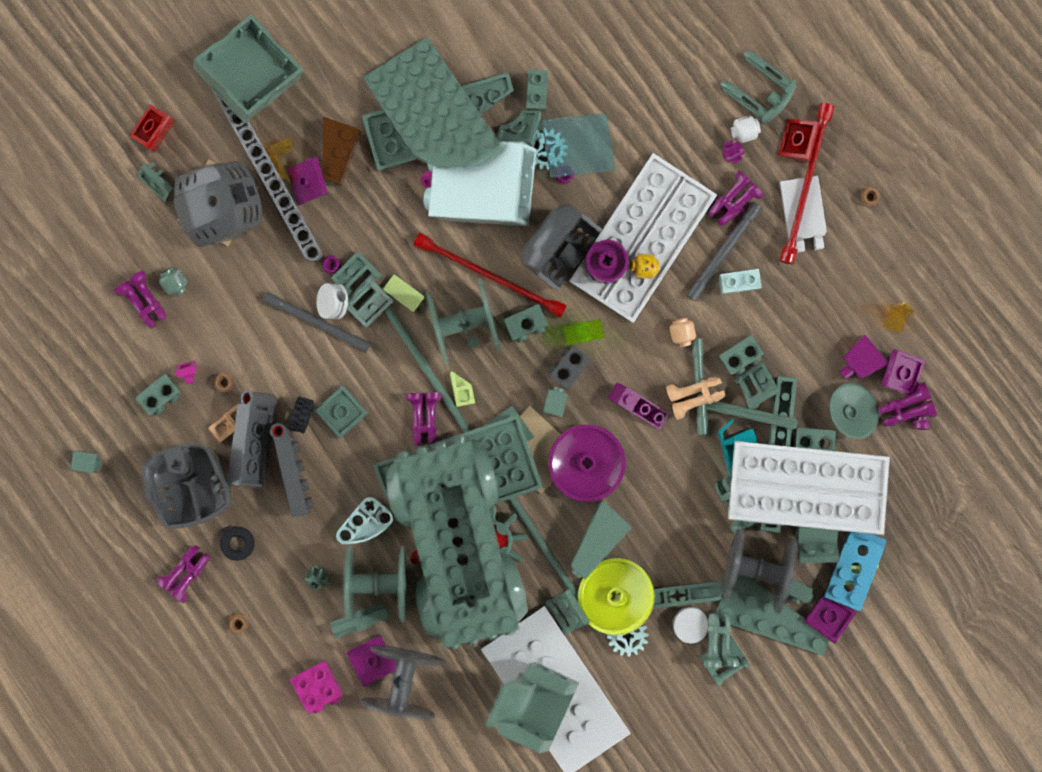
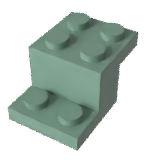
(817, 545)

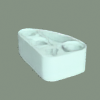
(371, 523)

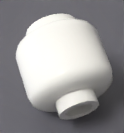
(745, 129)

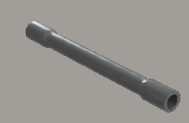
(700, 284)
(280, 304)

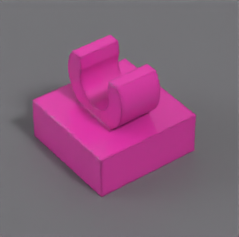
(187, 370)

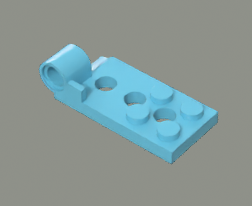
(842, 571)

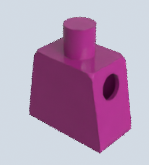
(862, 359)

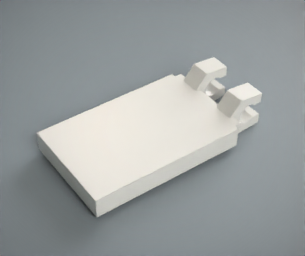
(813, 218)

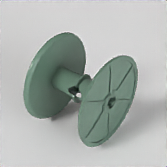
(462, 321)
(374, 584)

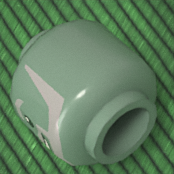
(173, 281)

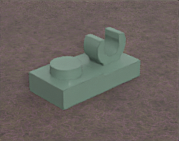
(156, 183)

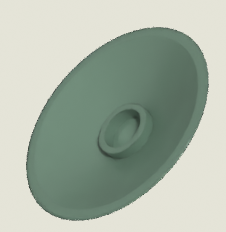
(854, 411)

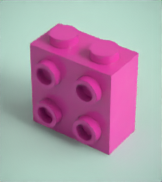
(317, 687)

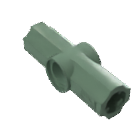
(360, 620)

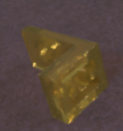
(284, 147)
(897, 316)

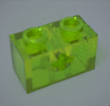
(583, 332)

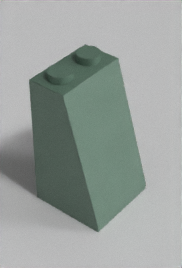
(598, 540)

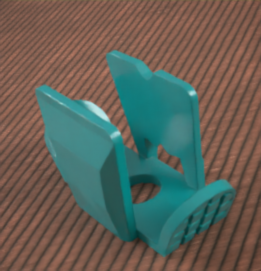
(728, 444)

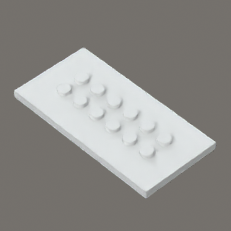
(651, 219)
(808, 488)
(590, 720)

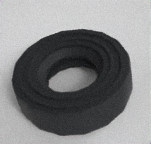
(248, 547)

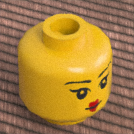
(644, 266)

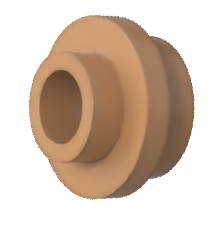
(876, 196)
(217, 382)
(234, 628)

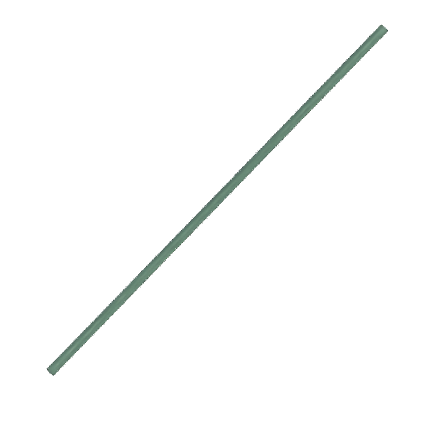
(464, 426)

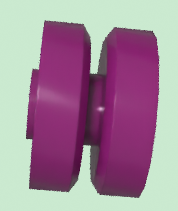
(607, 250)

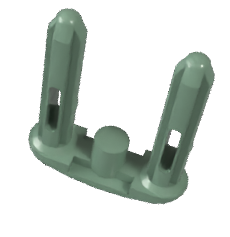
(778, 102)

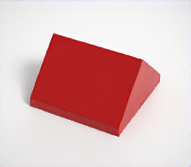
(152, 128)
(798, 139)

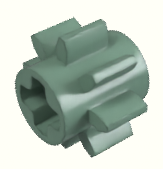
(316, 577)

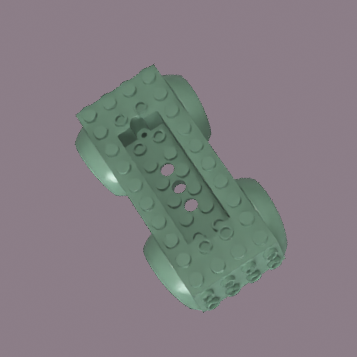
(423, 494)

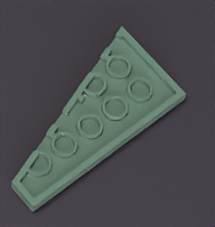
(752, 610)

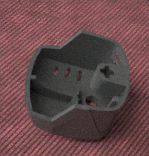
(198, 212)
(549, 237)
(192, 494)

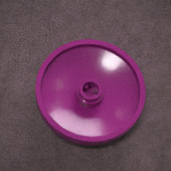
(587, 463)

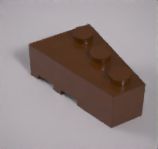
(338, 149)

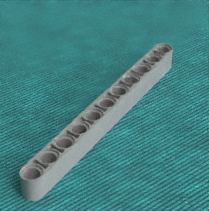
(268, 179)

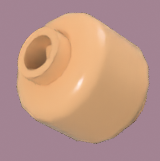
(682, 331)

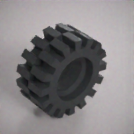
(301, 414)

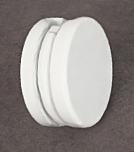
(332, 301)
(690, 625)

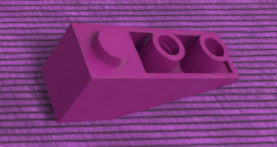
(638, 405)

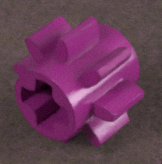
(732, 152)

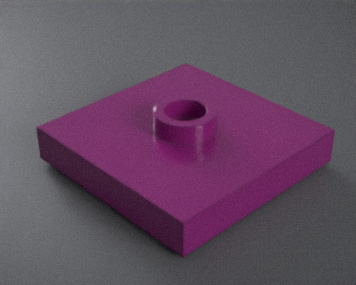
(307, 181)
(903, 372)
(829, 618)
(368, 664)

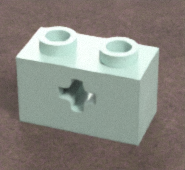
(740, 281)

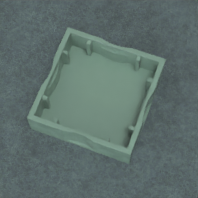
(247, 69)

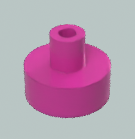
(426, 179)

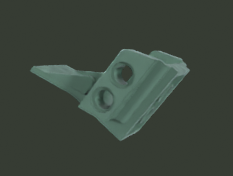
(533, 707)

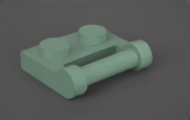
(353, 270)
(372, 306)
(762, 381)
(570, 609)
(735, 651)

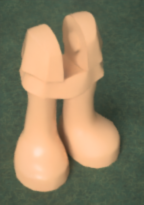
(676, 393)

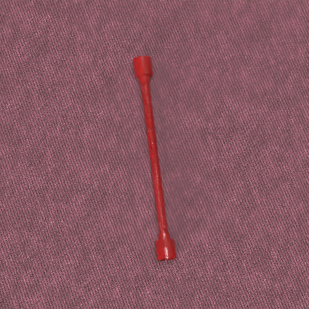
(425, 243)
(789, 252)

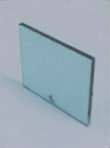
(578, 145)

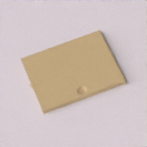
(541, 444)

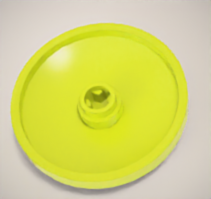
(616, 597)

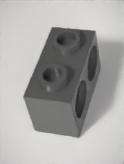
(573, 370)

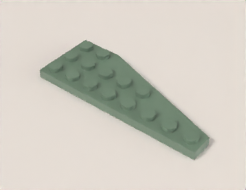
(389, 147)

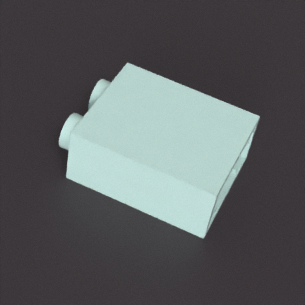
(486, 192)

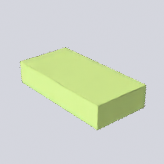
(403, 293)

